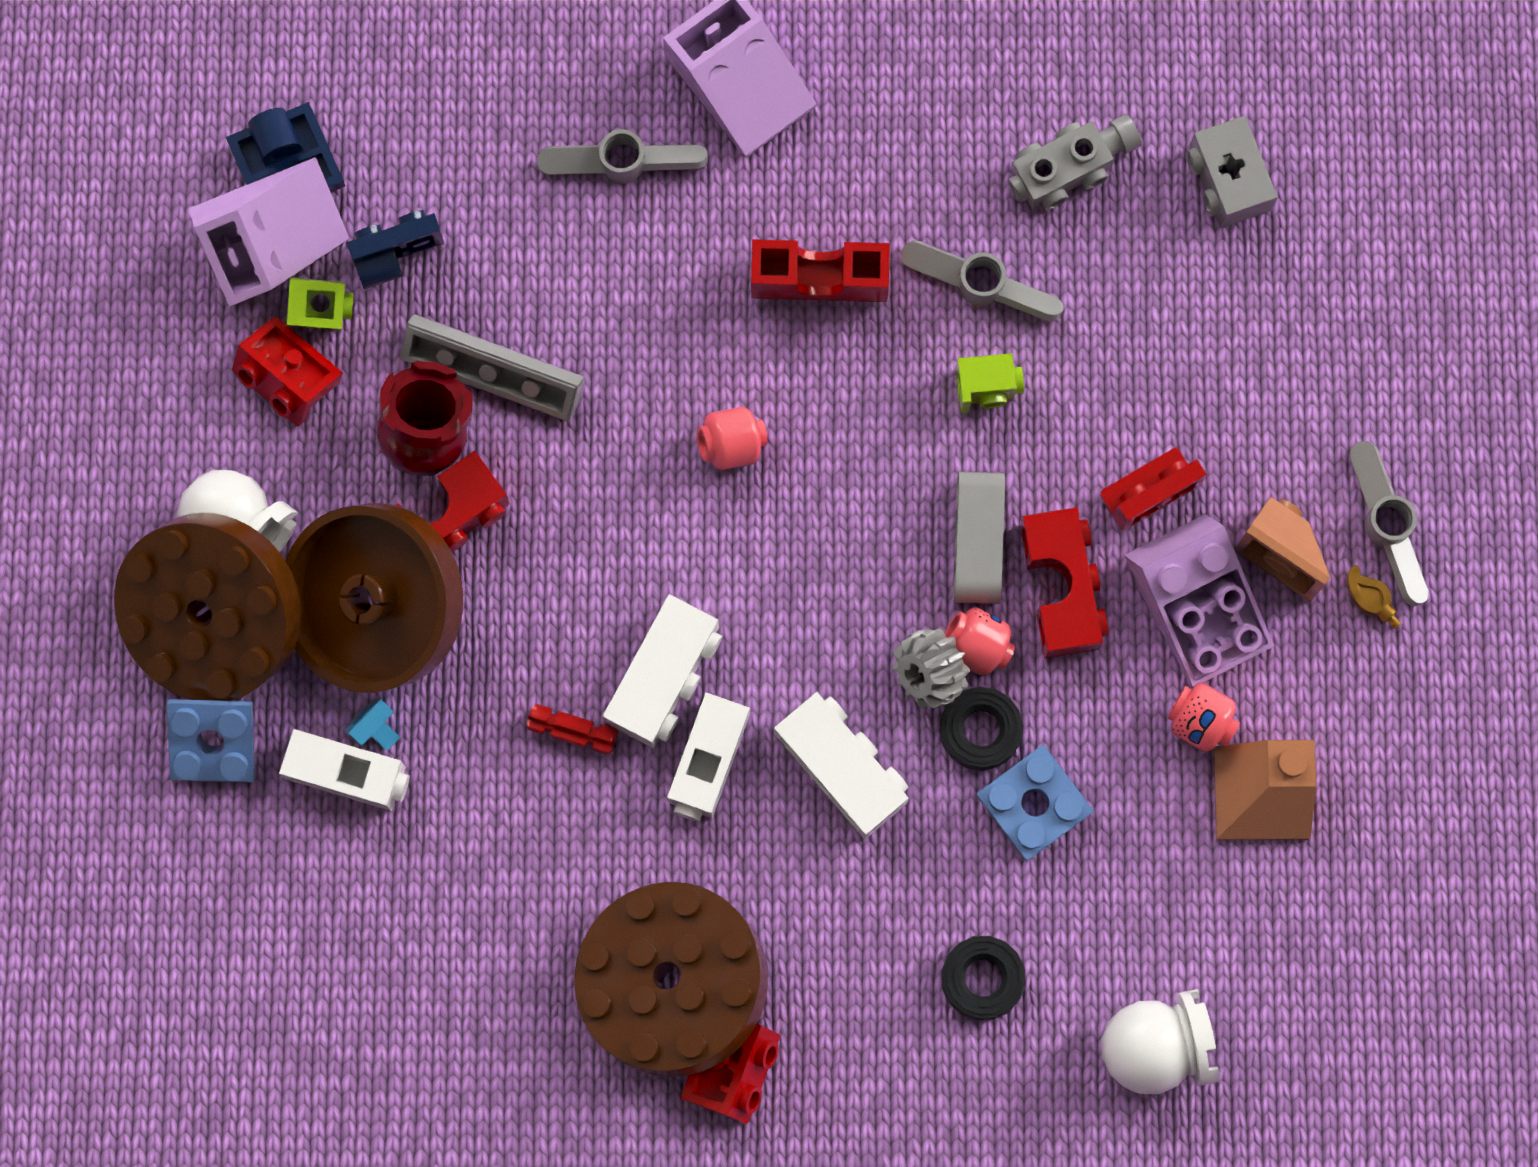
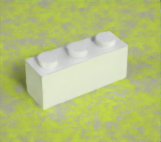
(663, 672)
(842, 764)

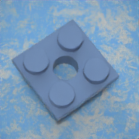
(195, 759)
(1039, 774)

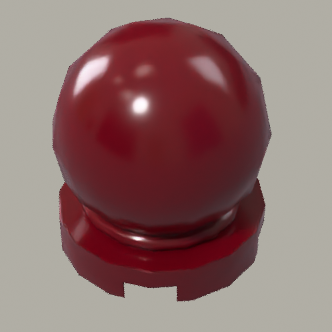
(423, 418)

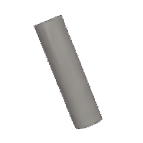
(494, 367)

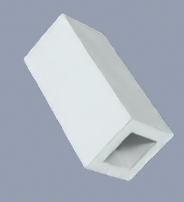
(708, 757)
(344, 770)

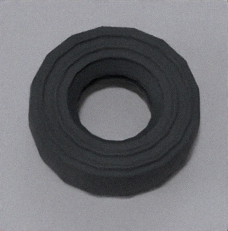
(987, 756)
(1003, 957)

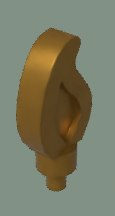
(1371, 596)

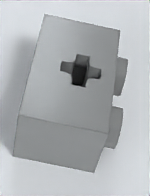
(1234, 148)

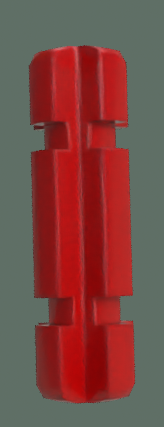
(572, 729)

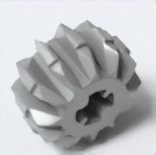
(930, 668)

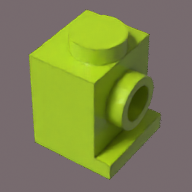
(301, 311)
(987, 381)

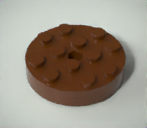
(403, 568)
(242, 581)
(632, 952)

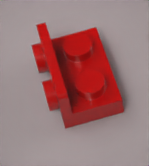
(284, 370)
(1152, 488)
(736, 1083)

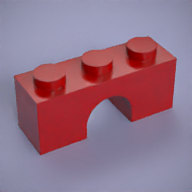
(791, 273)
(473, 500)
(1059, 542)

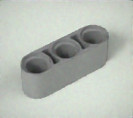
(979, 537)

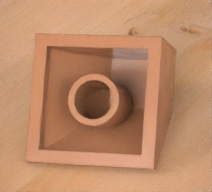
(1285, 548)
(1265, 790)

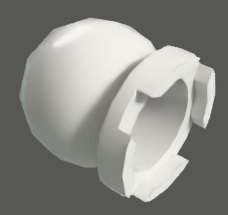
(242, 499)
(1158, 1045)

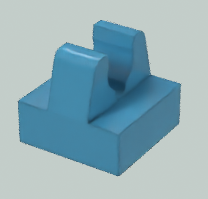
(371, 723)

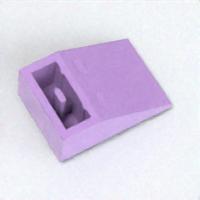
(738, 72)
(268, 230)
(1200, 598)

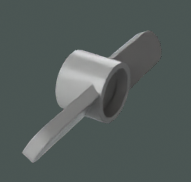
(592, 158)
(953, 270)
(1378, 495)

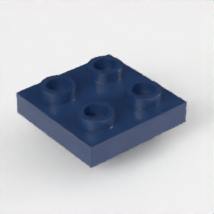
(282, 140)
(377, 250)

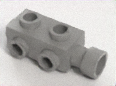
(1067, 166)

